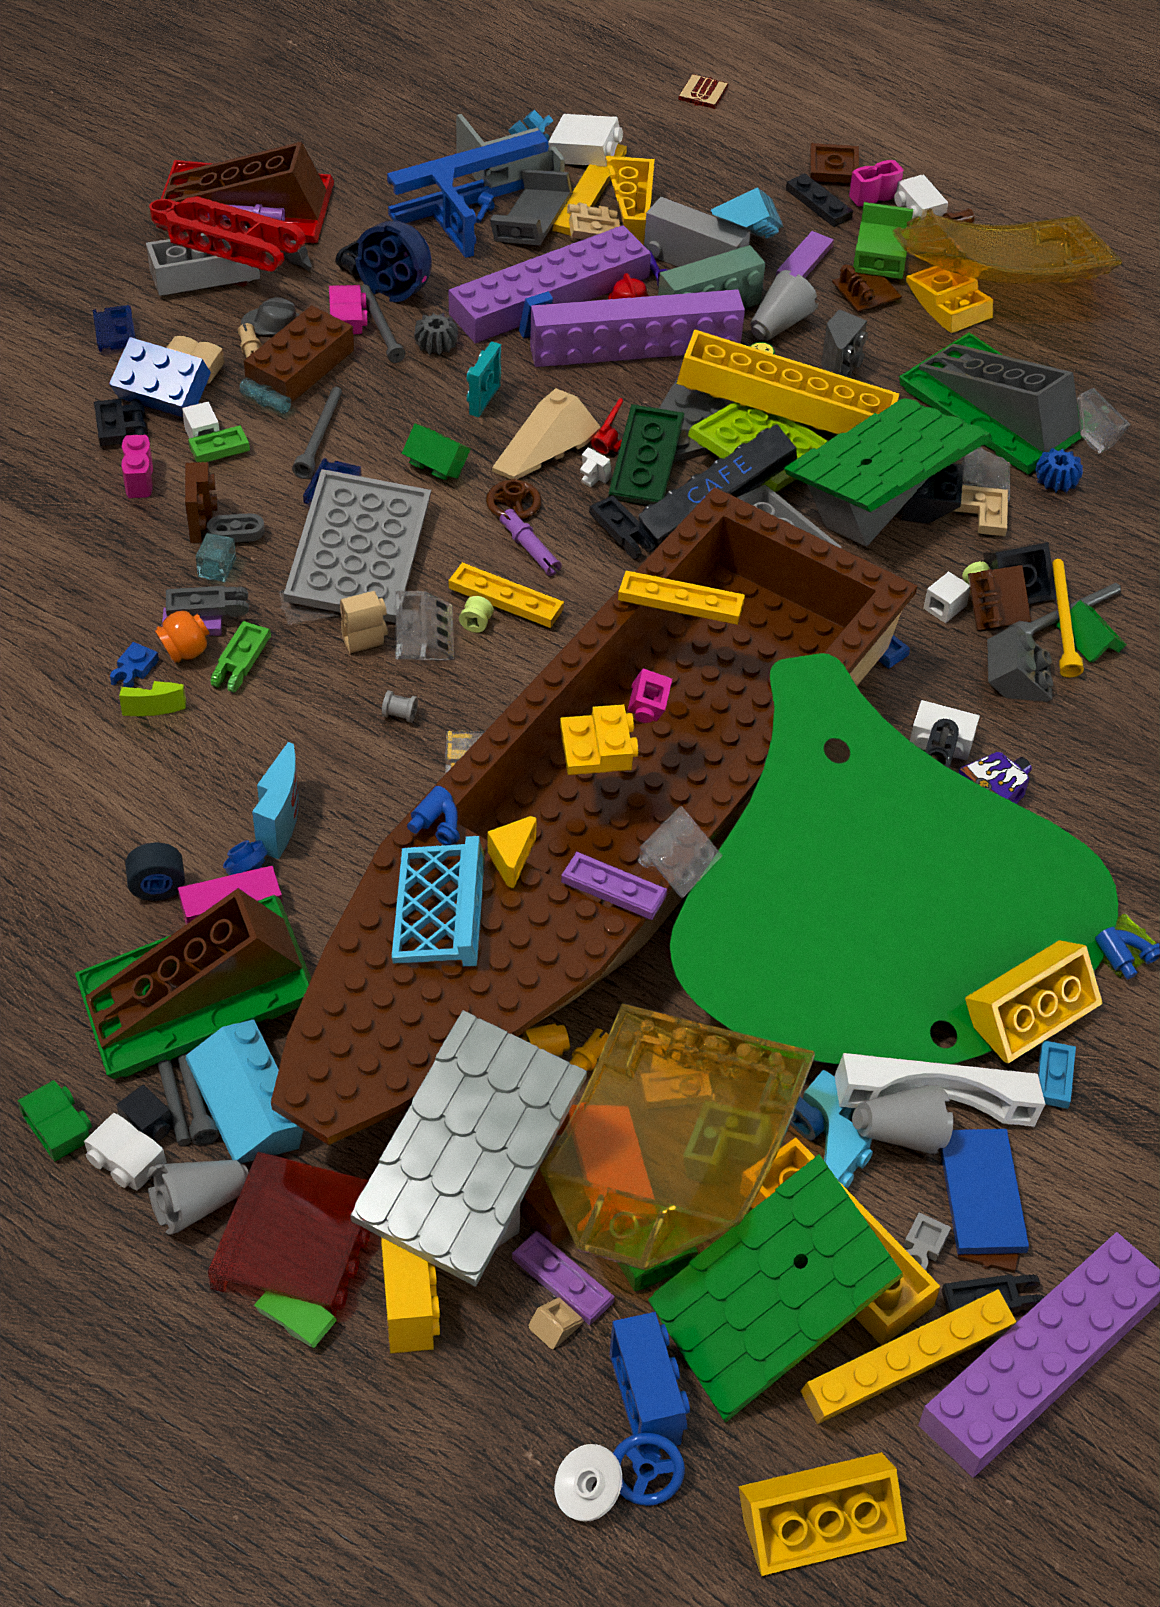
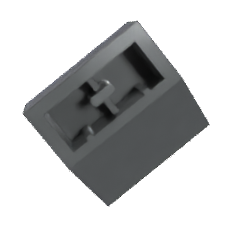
(844, 343)
(1019, 666)

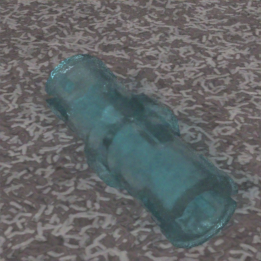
(265, 395)

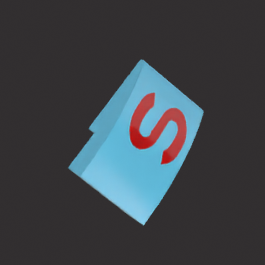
(278, 803)

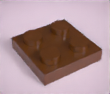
(833, 162)

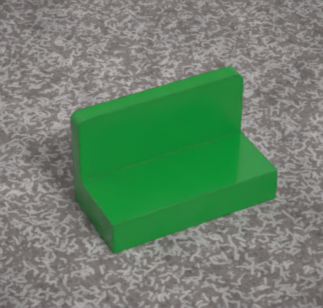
(1092, 632)

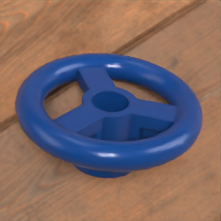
(650, 1455)

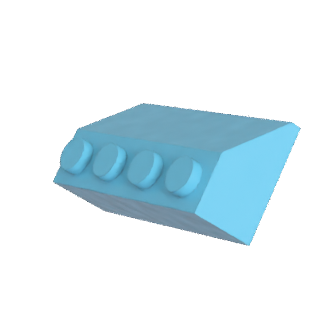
(751, 211)
(238, 1086)

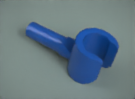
(484, 200)

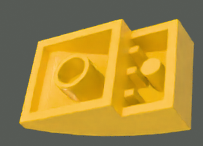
(950, 298)

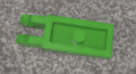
(240, 655)

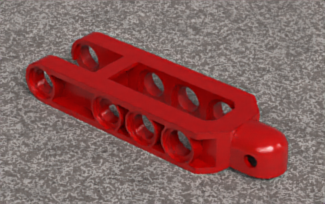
(246, 245)

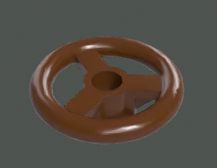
(512, 495)

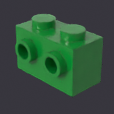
(435, 451)

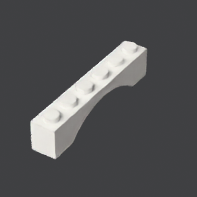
(1002, 1094)

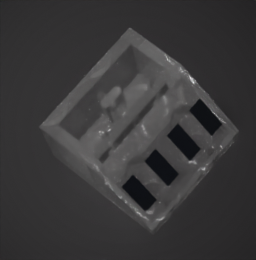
(423, 626)

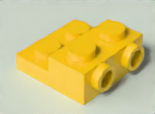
(599, 741)

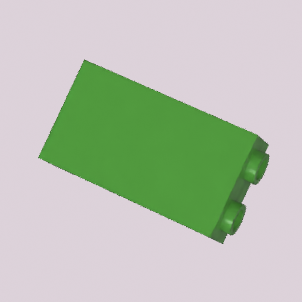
(877, 247)

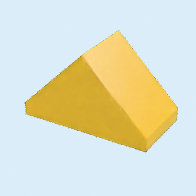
(511, 846)

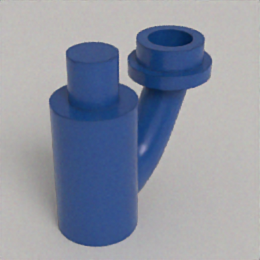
(429, 809)
(1113, 946)

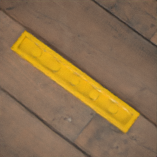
(587, 190)

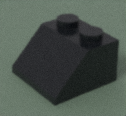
(1036, 568)

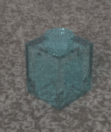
(215, 557)

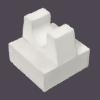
(595, 468)

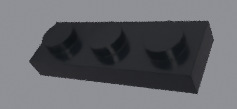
(819, 200)

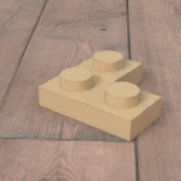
(990, 506)

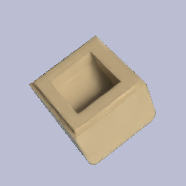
(555, 1322)

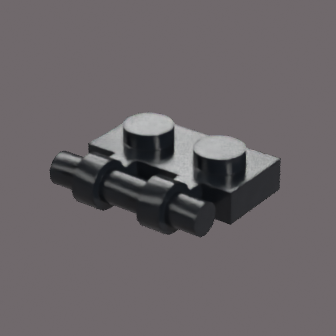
(111, 424)

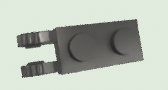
(208, 601)

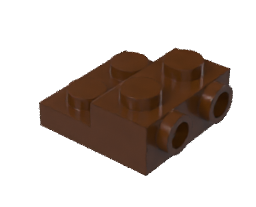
(199, 498)

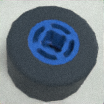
(154, 871)

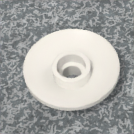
(577, 1476)

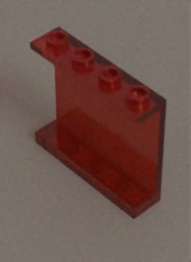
(292, 1233)

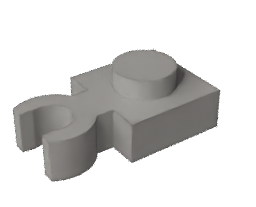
(926, 1239)

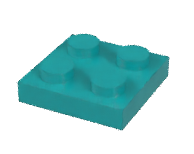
(484, 379)

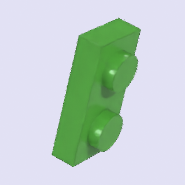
(219, 444)

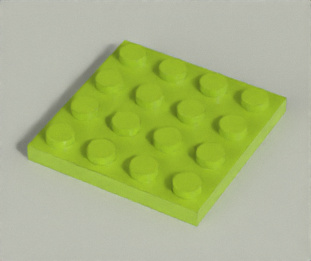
(741, 424)

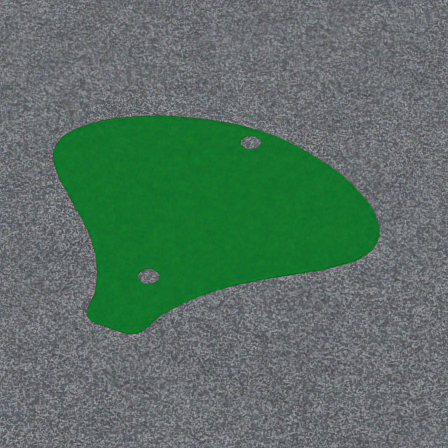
(874, 888)

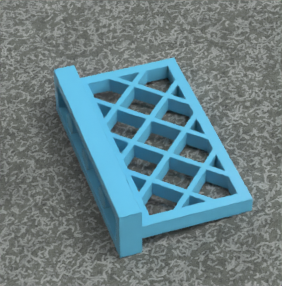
(467, 908)

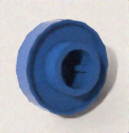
(245, 857)

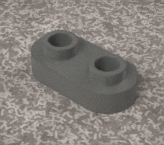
(237, 526)

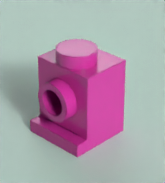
(649, 696)

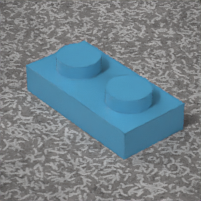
(1056, 1073)

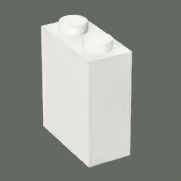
(586, 138)

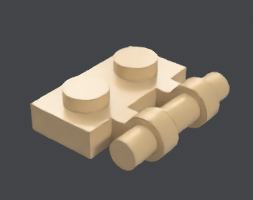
(590, 221)

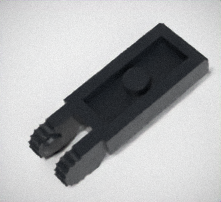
(622, 526)
(964, 1292)

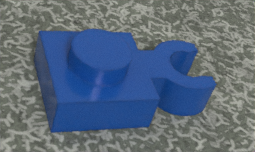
(133, 663)

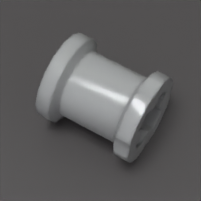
(400, 706)

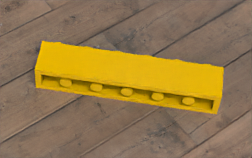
(907, 1356)

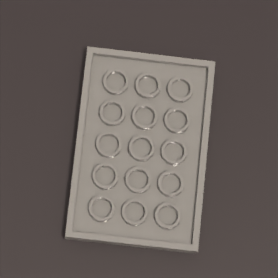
(357, 541)

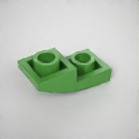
(300, 1318)

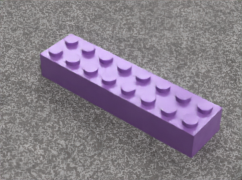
(569, 274)
(631, 326)
(1042, 1355)

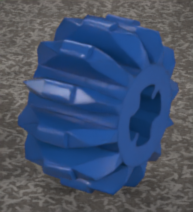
(1059, 470)

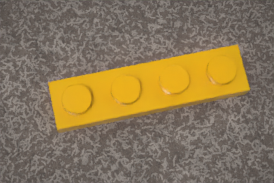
(506, 595)
(681, 597)

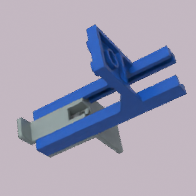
(494, 165)

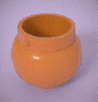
(183, 635)

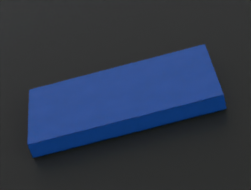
(983, 1193)

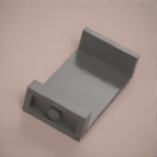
(535, 209)

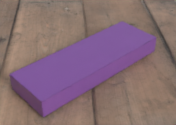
(807, 255)
(614, 885)
(563, 1277)

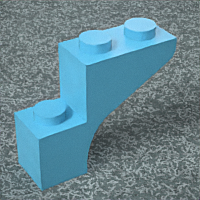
(843, 1144)

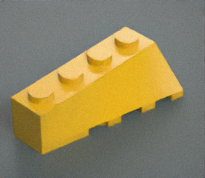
(633, 189)

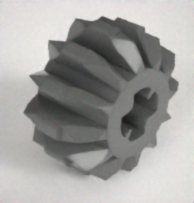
(436, 333)

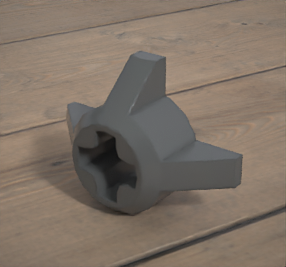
(299, 258)

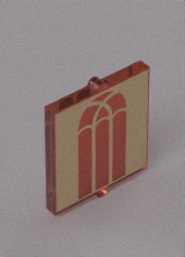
(703, 91)

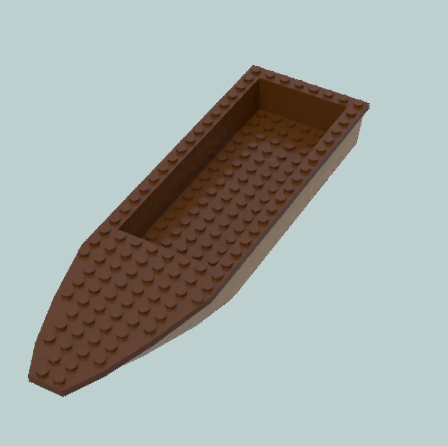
(378, 1024)

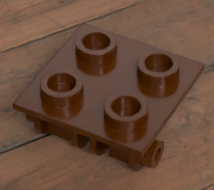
(863, 289)
(999, 597)

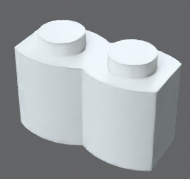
(123, 1152)

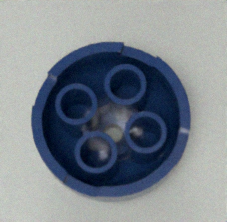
(393, 257)

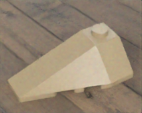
(550, 430)

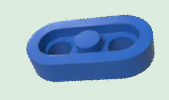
(807, 1120)

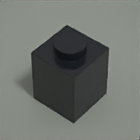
(146, 1113)

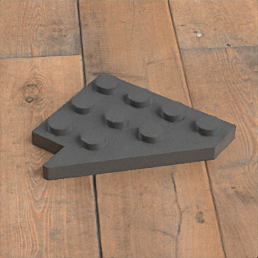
(697, 407)

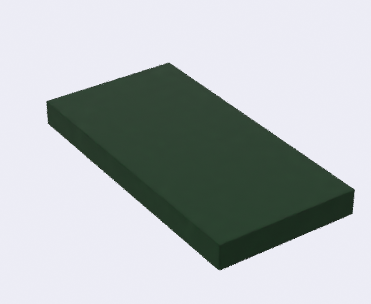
(646, 455)

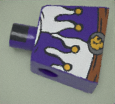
(1000, 775)

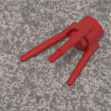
(606, 437)

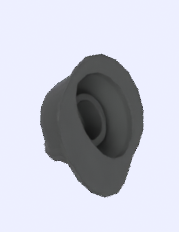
(270, 316)

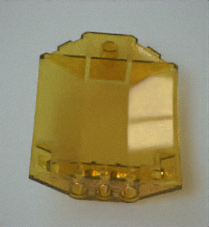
(1010, 252)
(671, 1136)

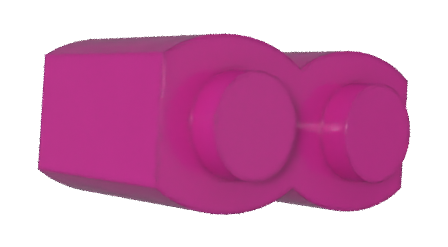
(875, 182)
(347, 305)
(137, 466)

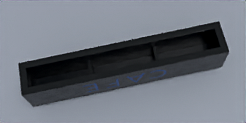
(736, 474)

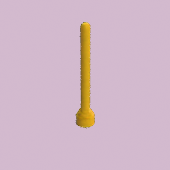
(1070, 663)

